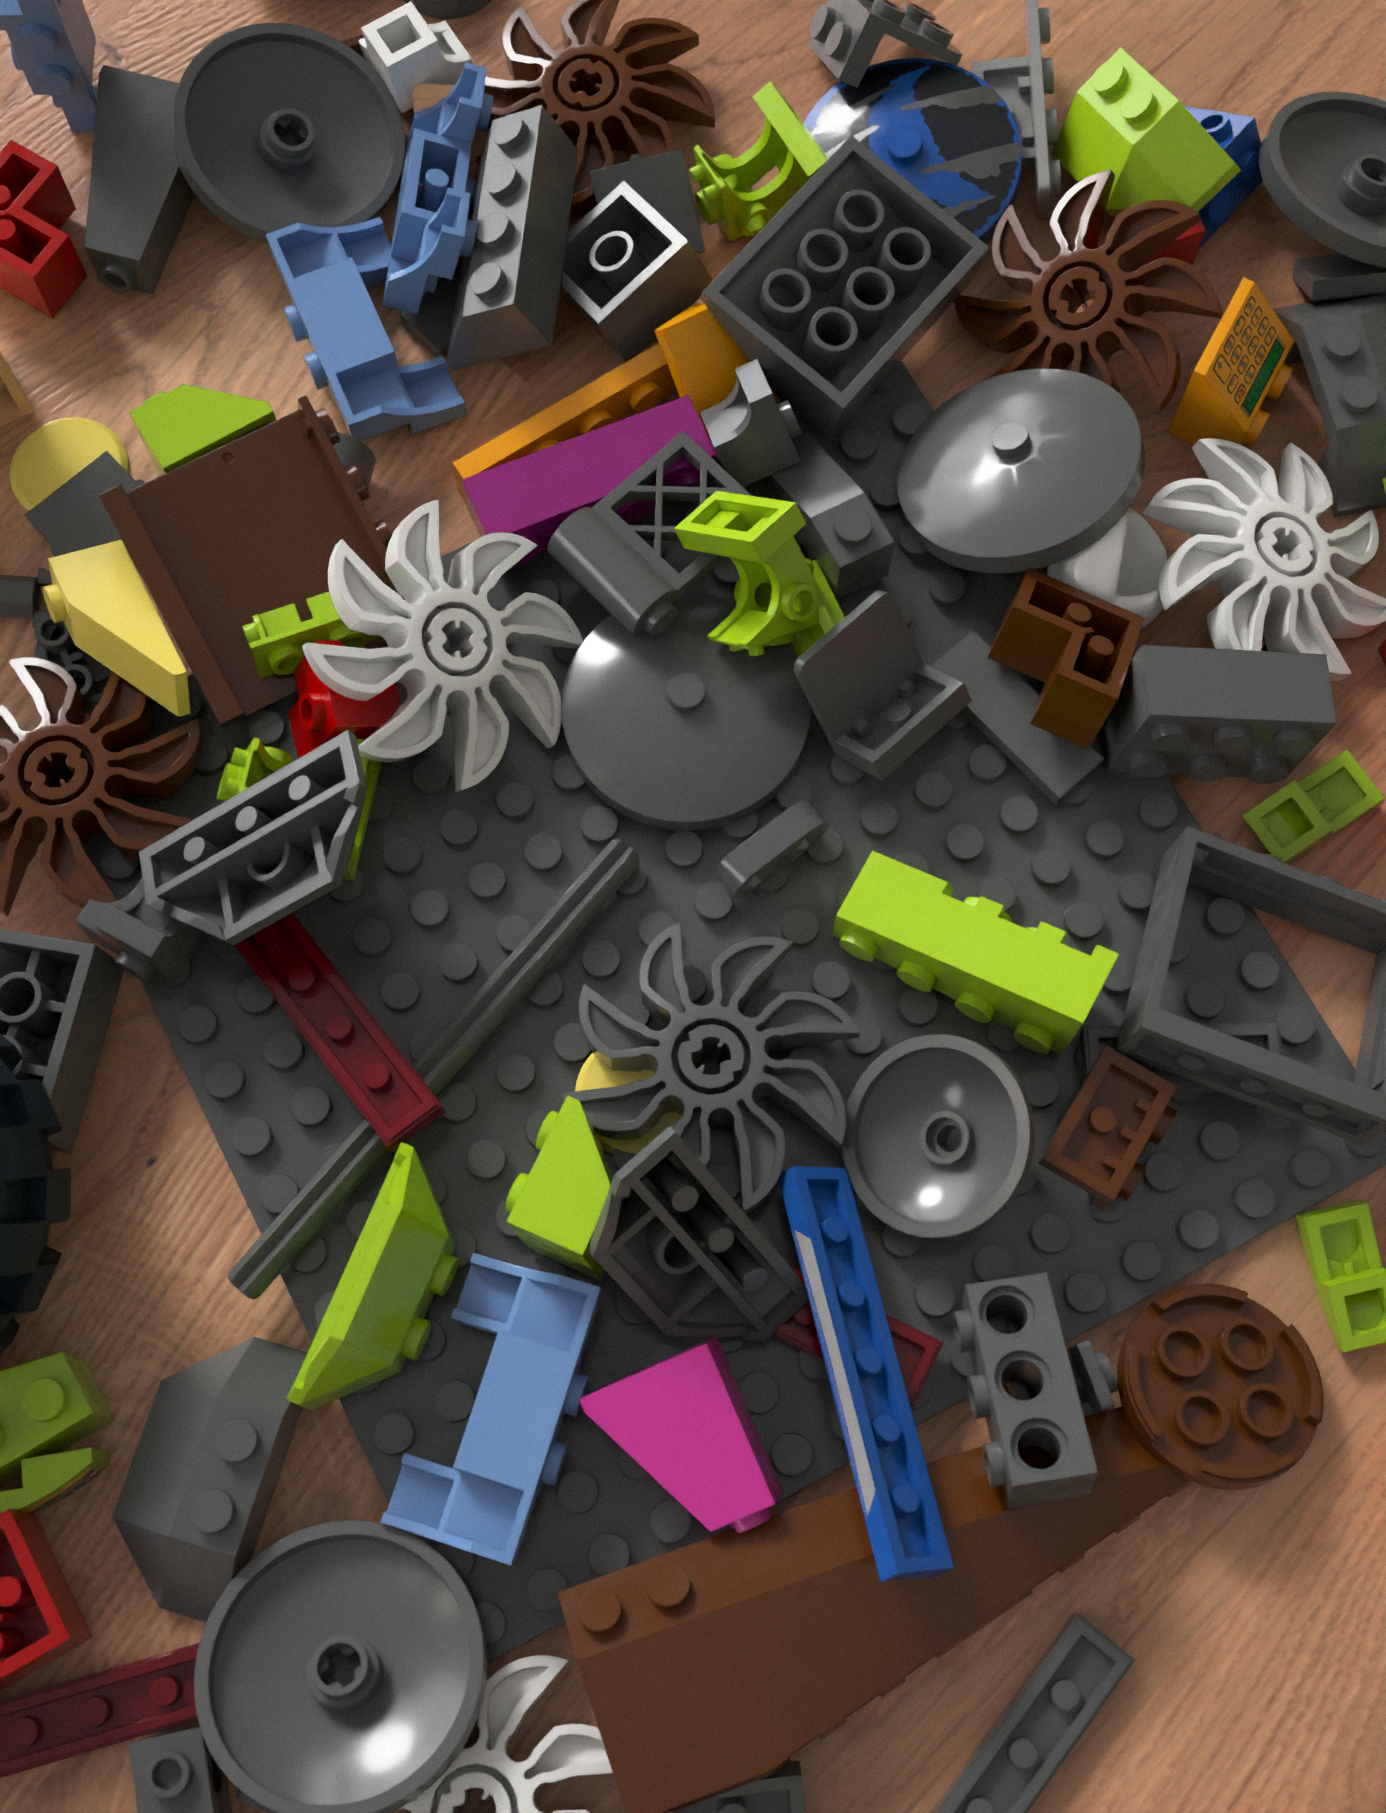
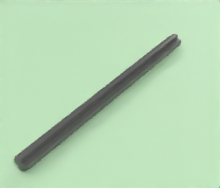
(436, 1066)

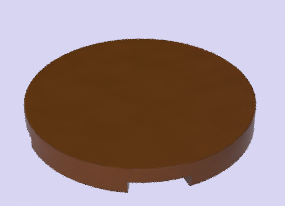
(1219, 1387)

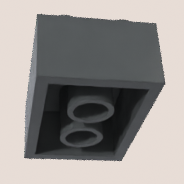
(1218, 713)

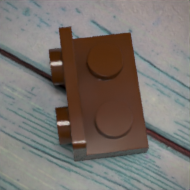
(1109, 1126)

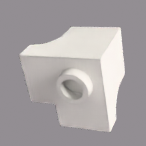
(412, 52)

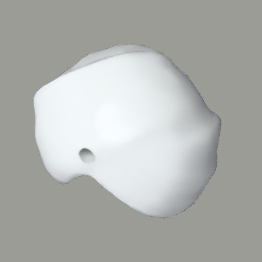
(1119, 567)

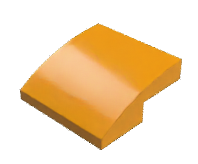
(701, 357)

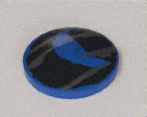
(935, 130)

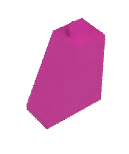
(692, 1436)

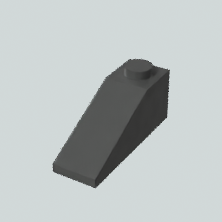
(839, 518)

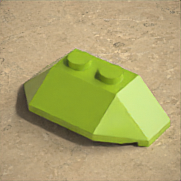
(1144, 136)
(383, 1291)

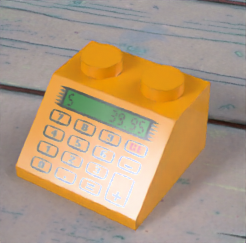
(1236, 373)

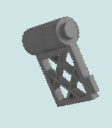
(614, 558)

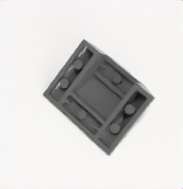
(1346, 366)

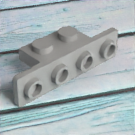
(1022, 87)

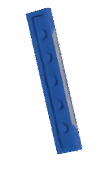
(865, 1376)

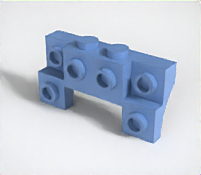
(56, 53)
(436, 192)
(351, 353)
(515, 1416)

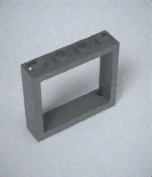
(1228, 1063)

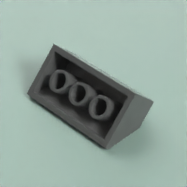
(517, 258)

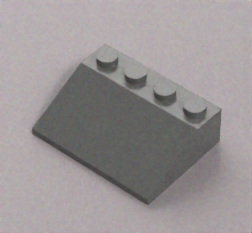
(843, 284)

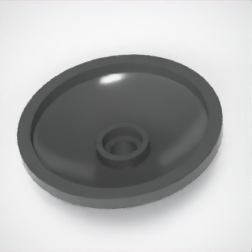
(901, 1128)

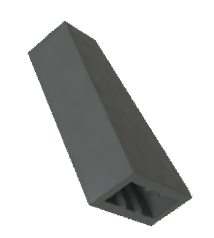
(134, 181)

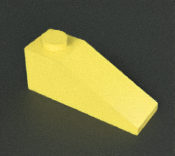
(116, 621)

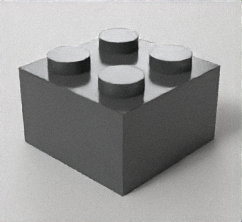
(629, 271)

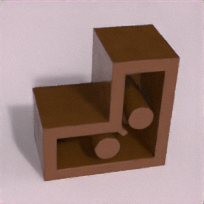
(1071, 646)

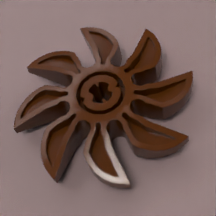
(602, 93)
(1082, 272)
(103, 773)

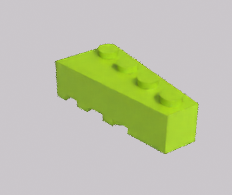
(972, 953)

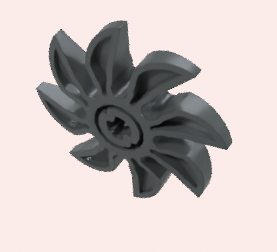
(741, 1053)

